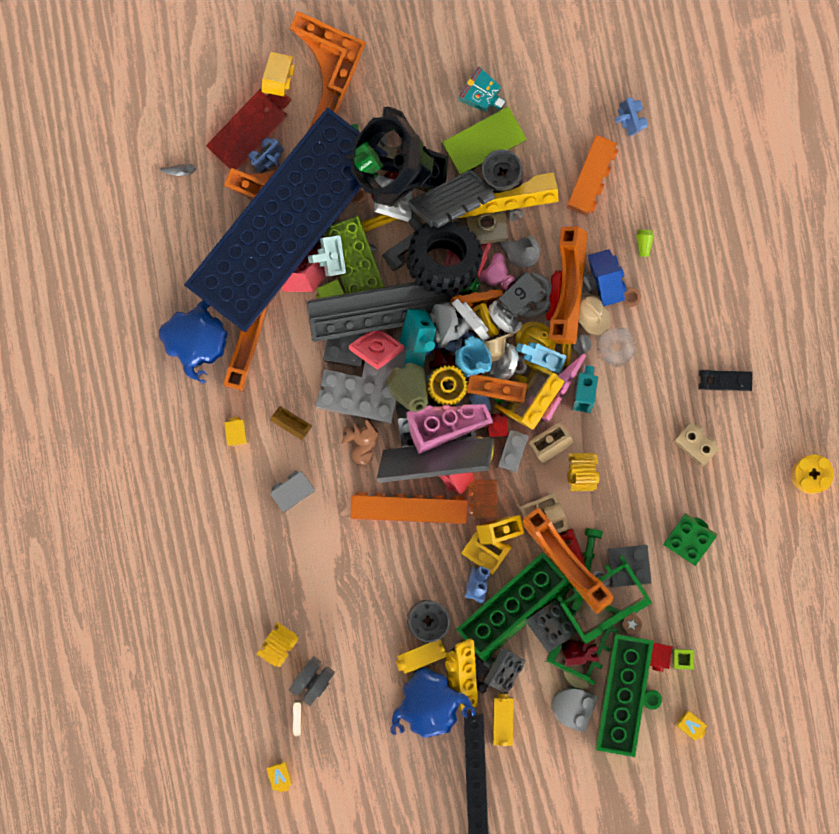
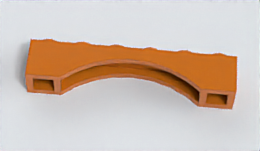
(566, 317)
(243, 355)
(579, 576)

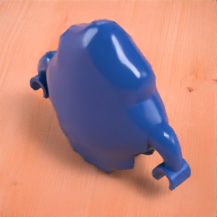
(194, 339)
(429, 705)

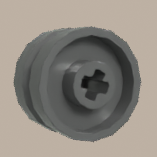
(312, 681)

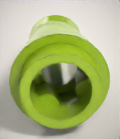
(644, 242)

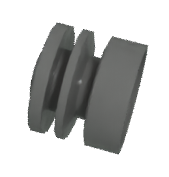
(502, 161)
(437, 627)

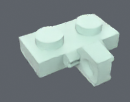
(330, 256)

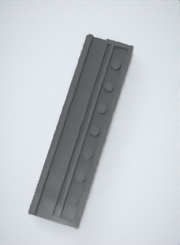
(369, 310)

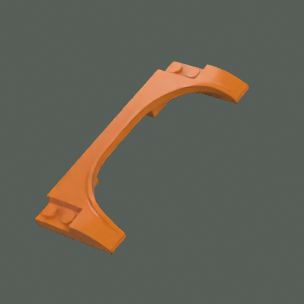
(337, 59)

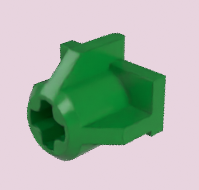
(367, 159)

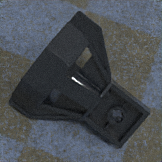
(415, 164)

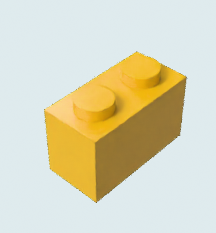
(277, 74)
(500, 529)

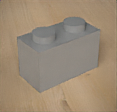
(513, 451)
(292, 491)

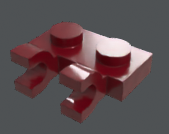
(579, 652)

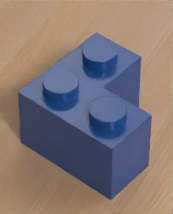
(607, 277)

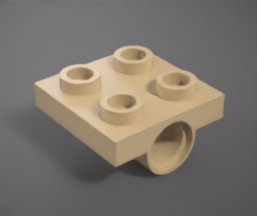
(551, 508)

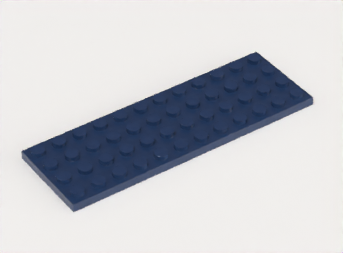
(280, 224)

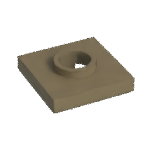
(492, 234)

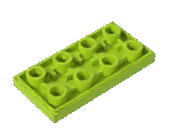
(358, 257)

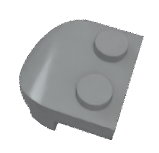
(444, 319)
(573, 707)

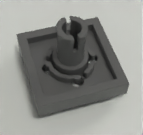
(547, 627)
(503, 670)

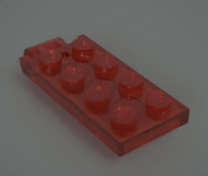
(249, 128)

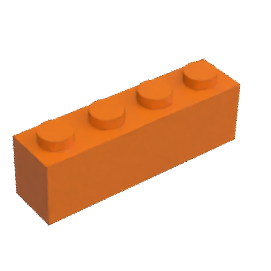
(592, 174)

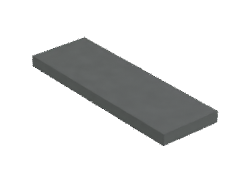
(447, 459)

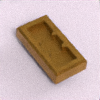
(291, 423)

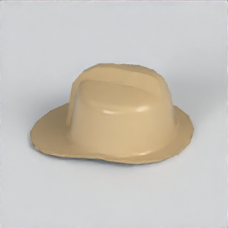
(593, 315)
(497, 346)

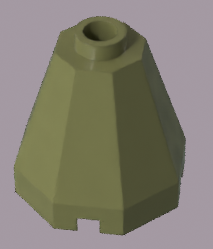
(409, 386)

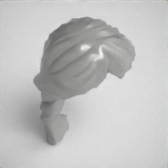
(522, 252)

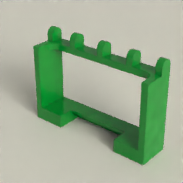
(634, 607)
(552, 655)

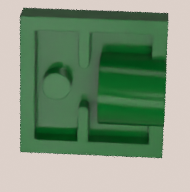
(690, 539)

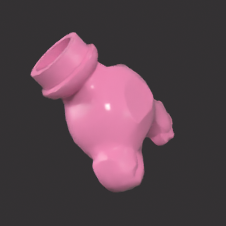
(497, 273)

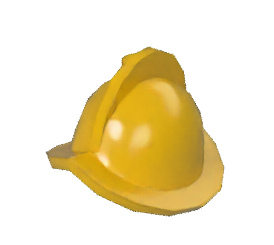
(535, 333)

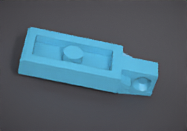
(542, 356)

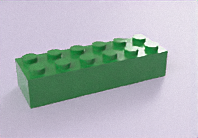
(512, 605)
(624, 695)

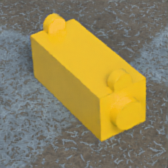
(420, 656)
(503, 720)

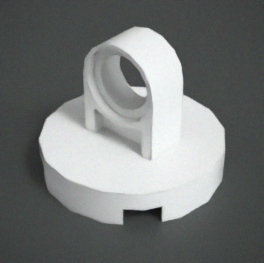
(504, 318)
(506, 366)

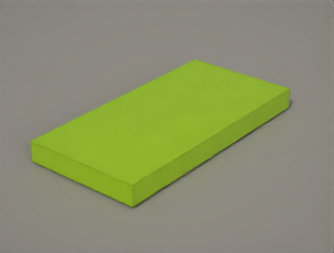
(475, 143)

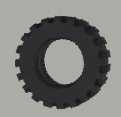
(440, 277)

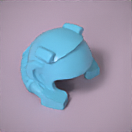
(473, 357)

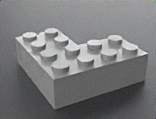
(361, 396)

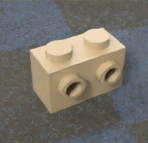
(551, 442)
(696, 444)

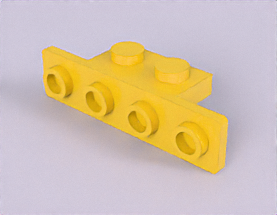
(462, 671)

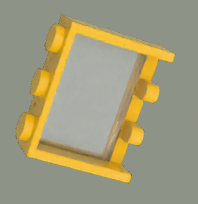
(540, 392)

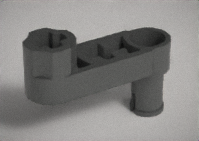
(394, 255)

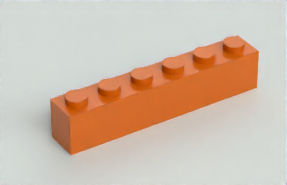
(408, 509)

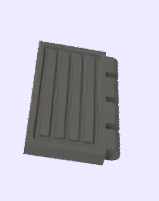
(452, 199)

